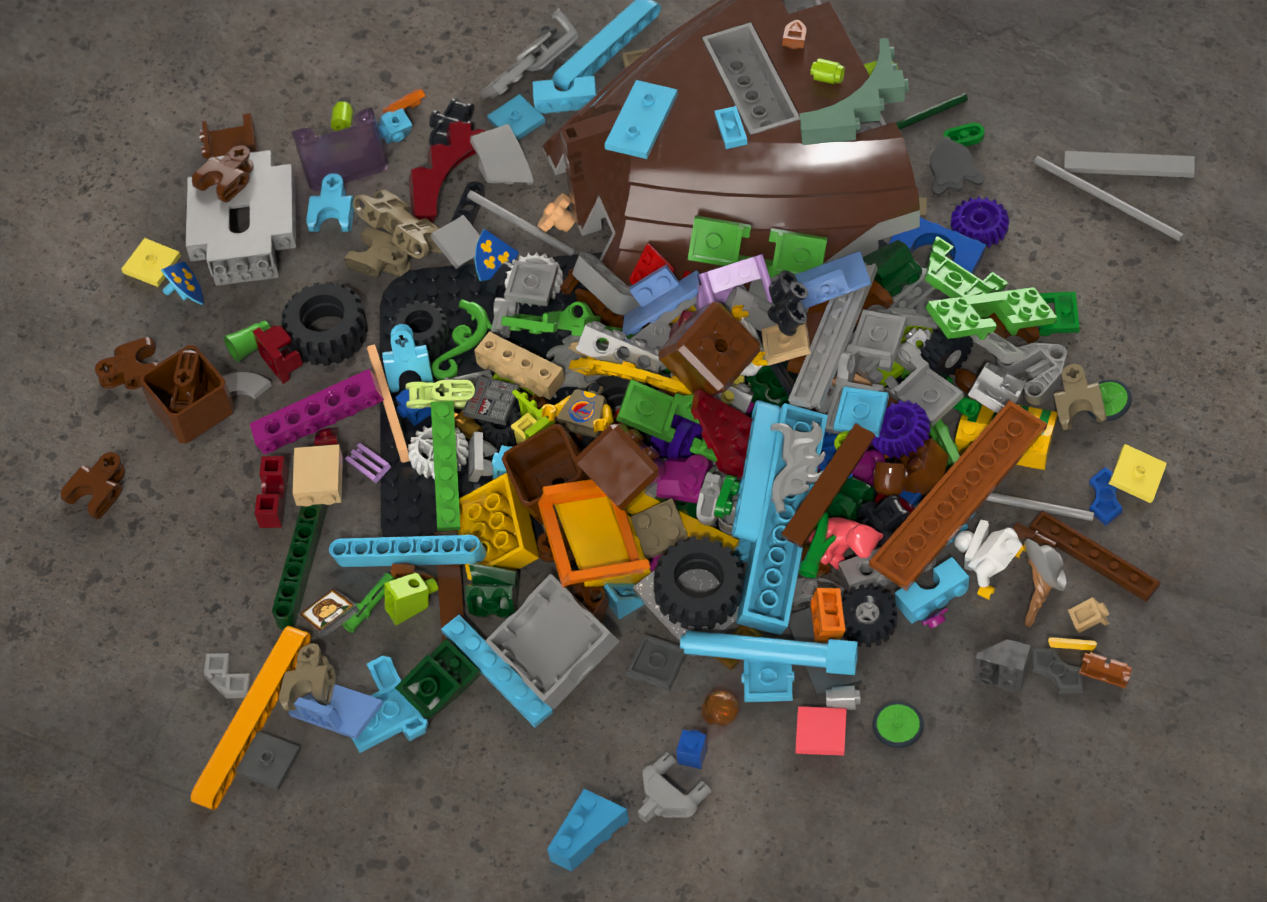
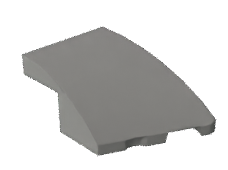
(501, 157)
(996, 387)

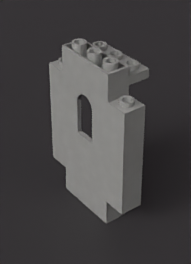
(272, 224)

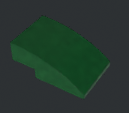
(438, 680)

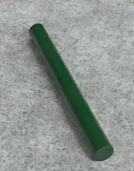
(932, 111)

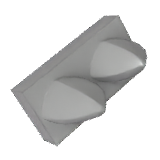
(477, 450)

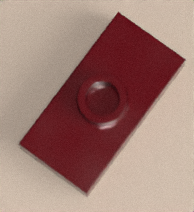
(326, 437)

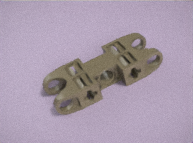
(394, 217)

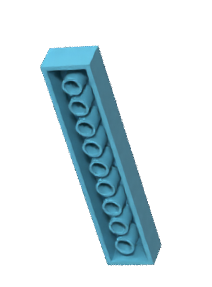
(772, 559)

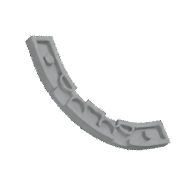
(993, 343)

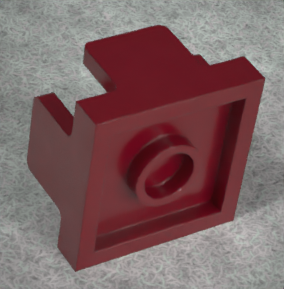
(268, 346)

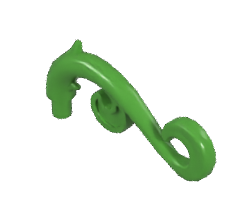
(464, 344)

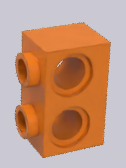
(827, 614)

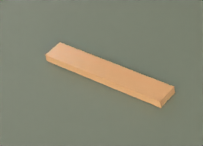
(388, 404)

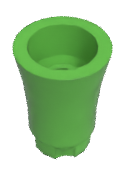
(242, 342)

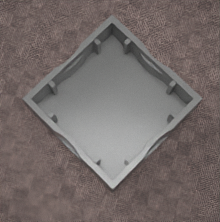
(552, 641)

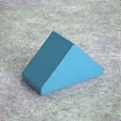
(622, 598)

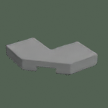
(217, 673)

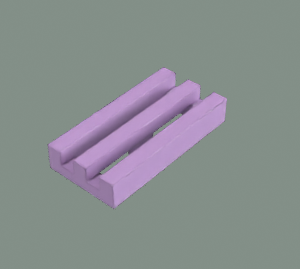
(357, 454)

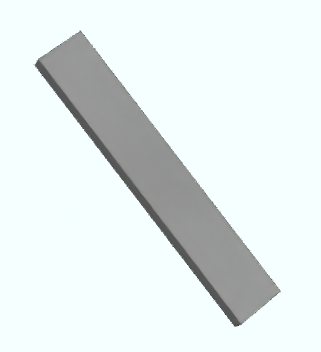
(1129, 164)

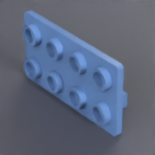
(834, 279)
(657, 295)
(345, 715)

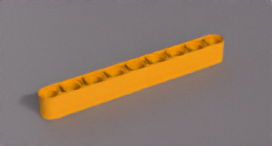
(249, 719)

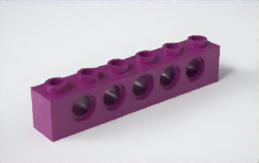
(316, 411)

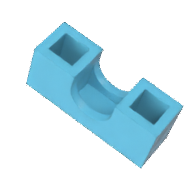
(549, 99)
(918, 602)

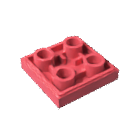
(821, 731)

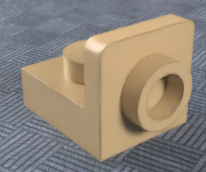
(1088, 614)

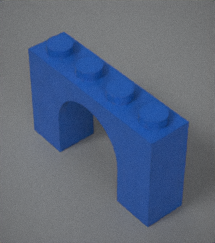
(965, 250)

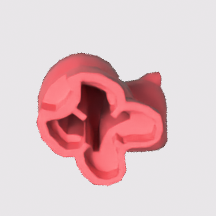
(848, 533)

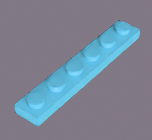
(496, 670)

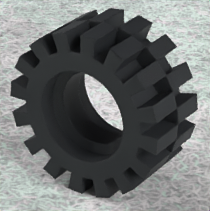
(501, 435)

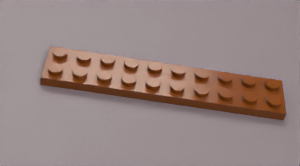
(957, 495)

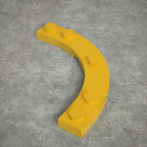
(591, 367)

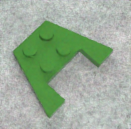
(954, 279)

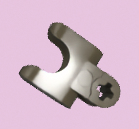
(380, 257)
(1078, 397)
(311, 675)

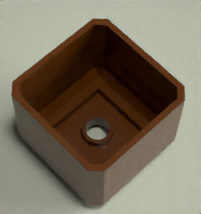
(693, 354)
(199, 416)
(541, 463)
(621, 464)

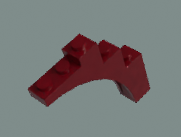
(442, 159)

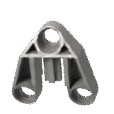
(1041, 368)

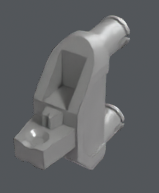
(708, 497)
(663, 797)

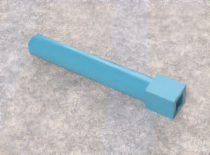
(836, 656)

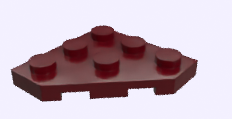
(723, 431)

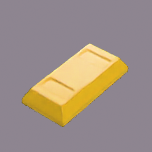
(1072, 643)

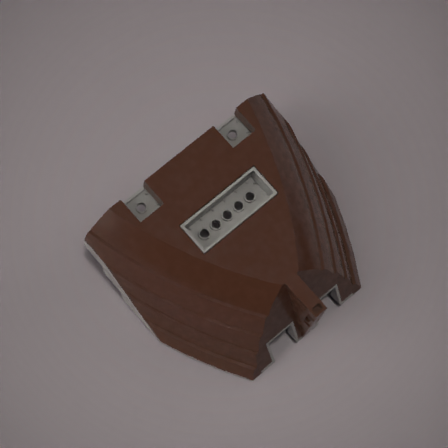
(828, 190)

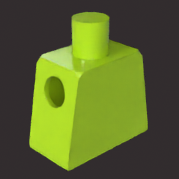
(407, 596)

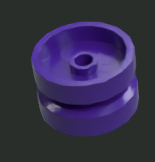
(679, 446)

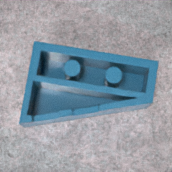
(585, 828)

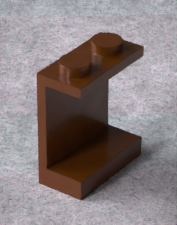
(220, 142)

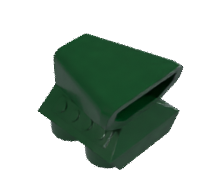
(894, 267)
(767, 387)
(850, 499)
(492, 591)

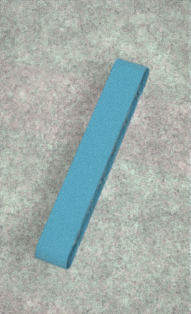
(607, 43)
(755, 473)
(415, 556)

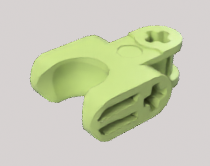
(423, 393)

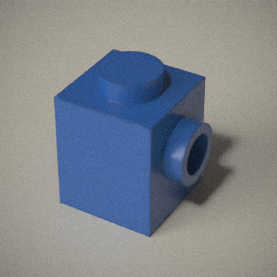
(413, 415)
(692, 749)

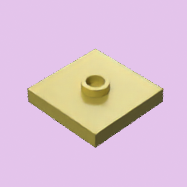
(149, 261)
(1137, 473)

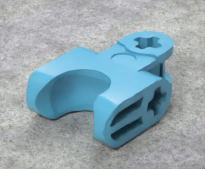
(331, 204)
(405, 357)

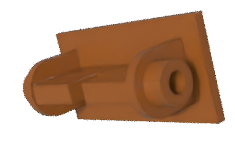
(1096, 667)

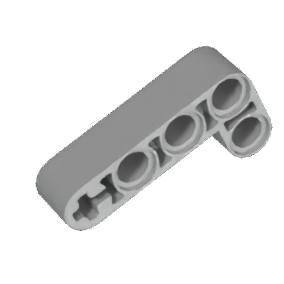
(604, 284)

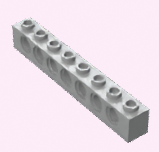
(589, 345)

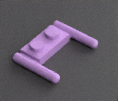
(735, 275)

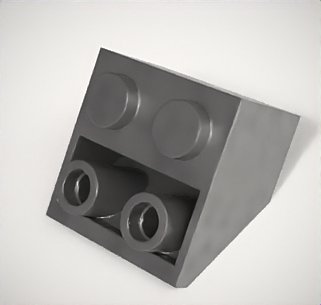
(1003, 665)

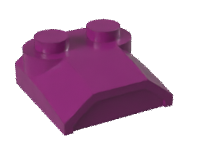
(683, 478)

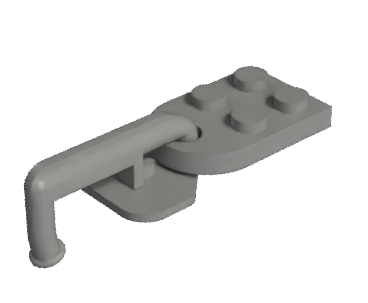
(529, 62)

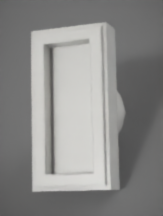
(971, 542)

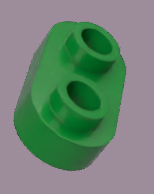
(966, 134)
(729, 489)

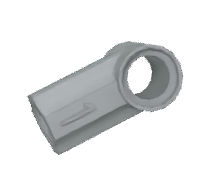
(503, 308)

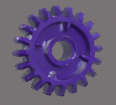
(981, 220)
(902, 429)

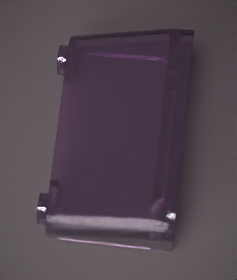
(347, 152)

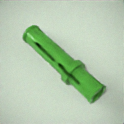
(352, 623)

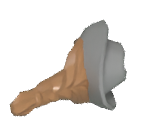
(1047, 574)

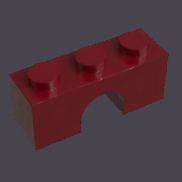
(271, 503)

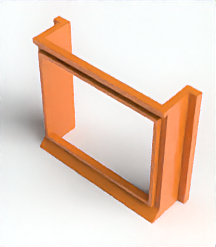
(577, 492)

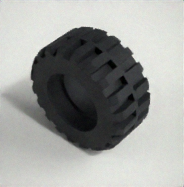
(320, 302)
(698, 555)

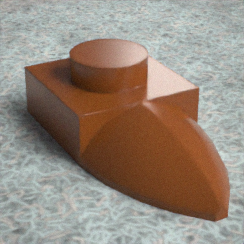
(794, 35)
(404, 569)

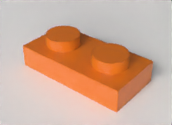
(411, 100)

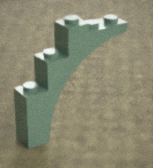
(843, 119)

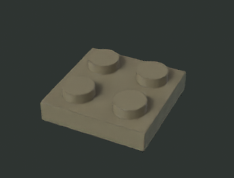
(659, 528)

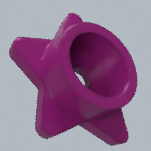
(935, 618)

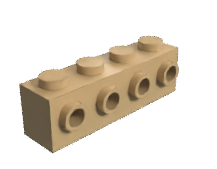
(519, 366)

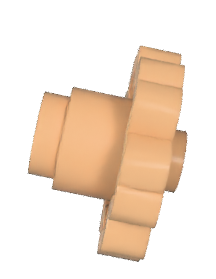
(557, 215)

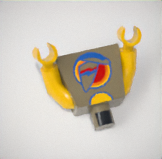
(582, 412)

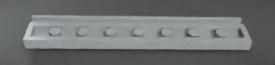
(828, 345)

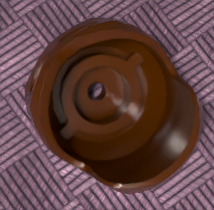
(890, 478)

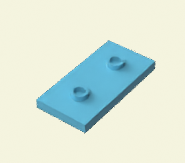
(641, 119)

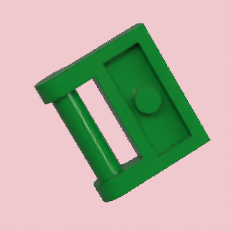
(1066, 311)

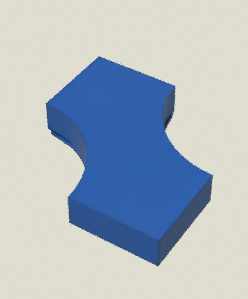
(1105, 506)

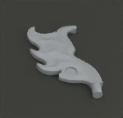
(563, 357)
(800, 461)

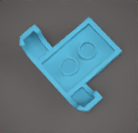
(396, 712)

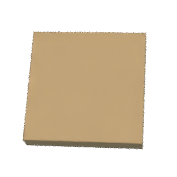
(782, 347)

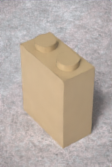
(317, 475)

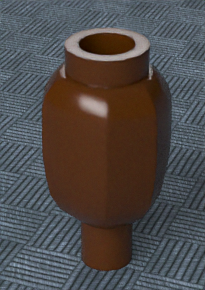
(965, 379)

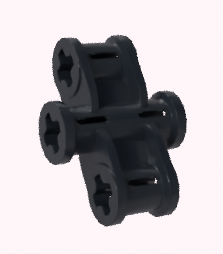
(454, 112)
(788, 308)
(885, 517)

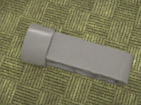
(755, 306)

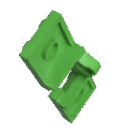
(720, 240)
(1014, 308)
(556, 320)
(653, 414)

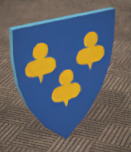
(491, 254)
(183, 281)

